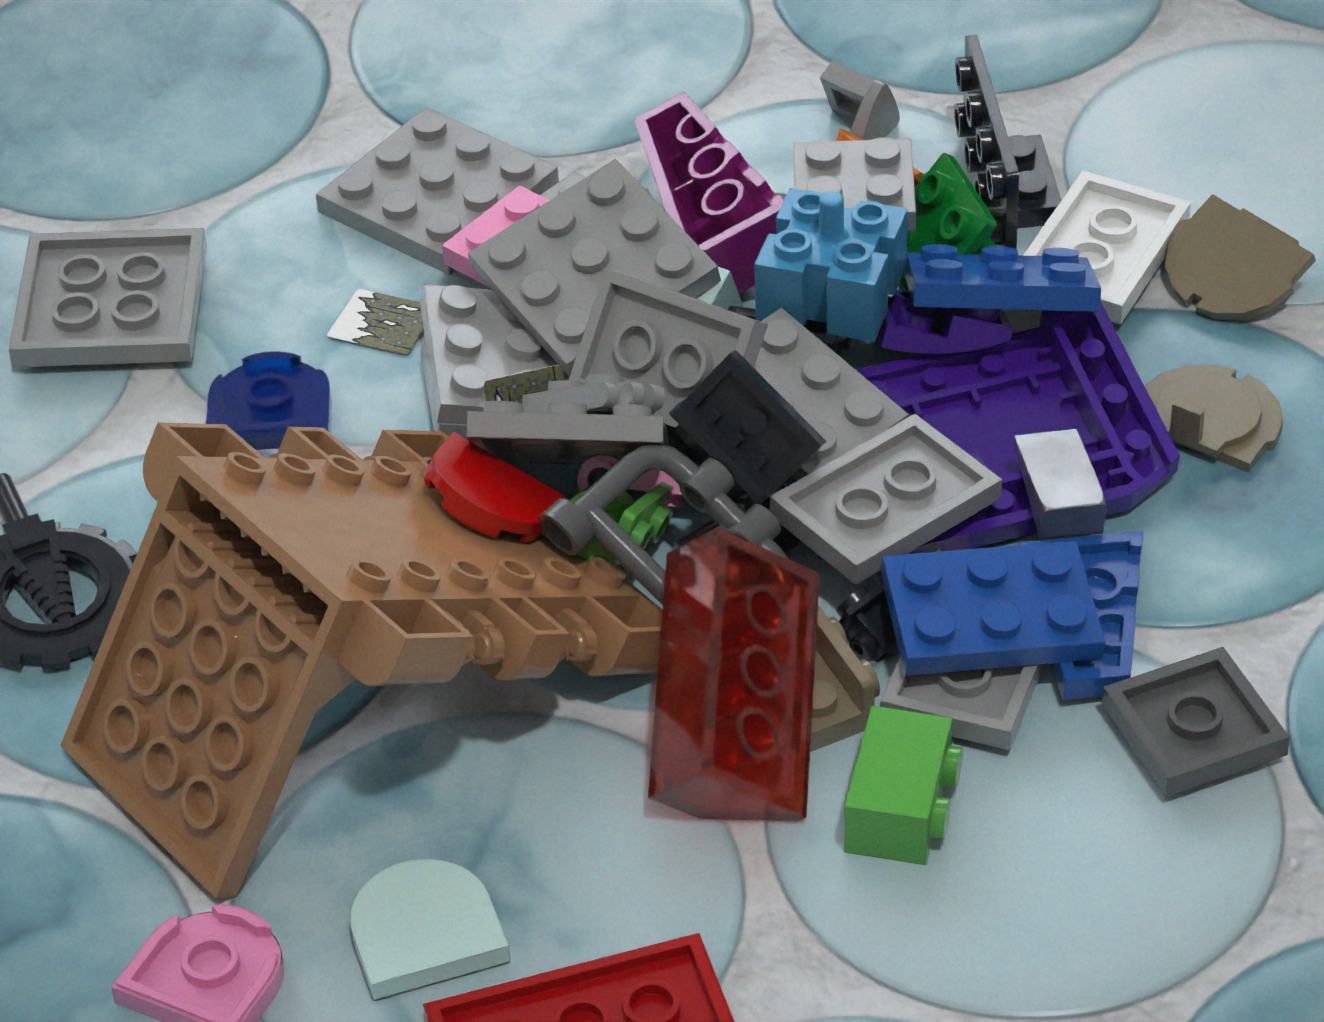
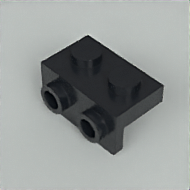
(746, 428)

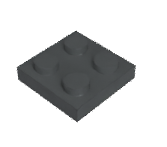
(1195, 721)

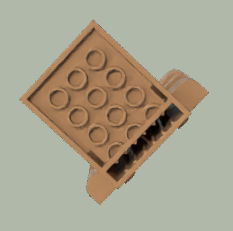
(282, 589)

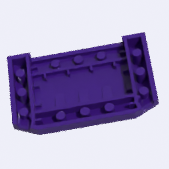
(1040, 381)

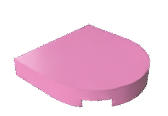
(205, 969)

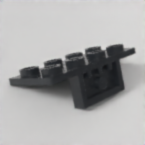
(1011, 171)

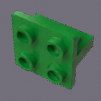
(949, 212)

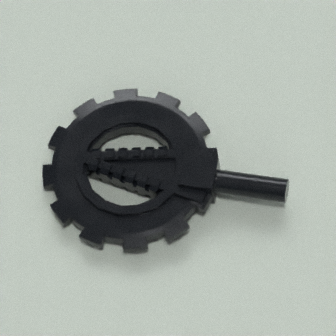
(37, 561)

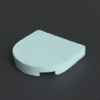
(424, 926)

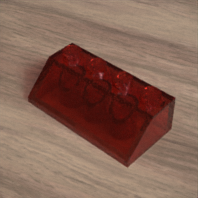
(734, 682)

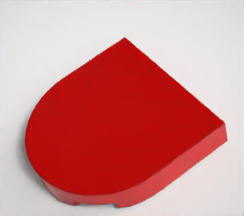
(487, 490)

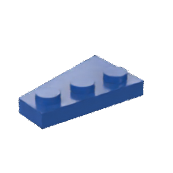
(1113, 578)

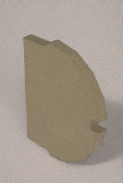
(1233, 262)
(1218, 413)

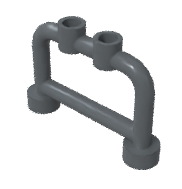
(704, 487)

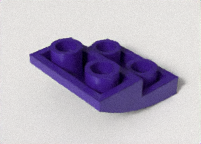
(940, 329)

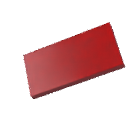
(640, 985)

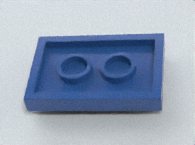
(1002, 279)
(991, 608)

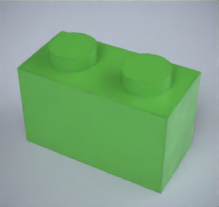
(900, 785)

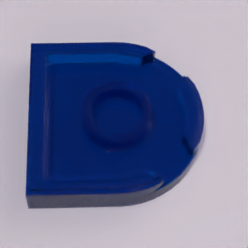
(269, 396)

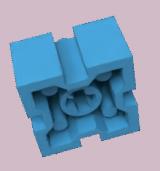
(832, 262)

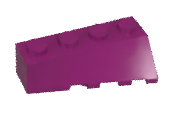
(708, 186)

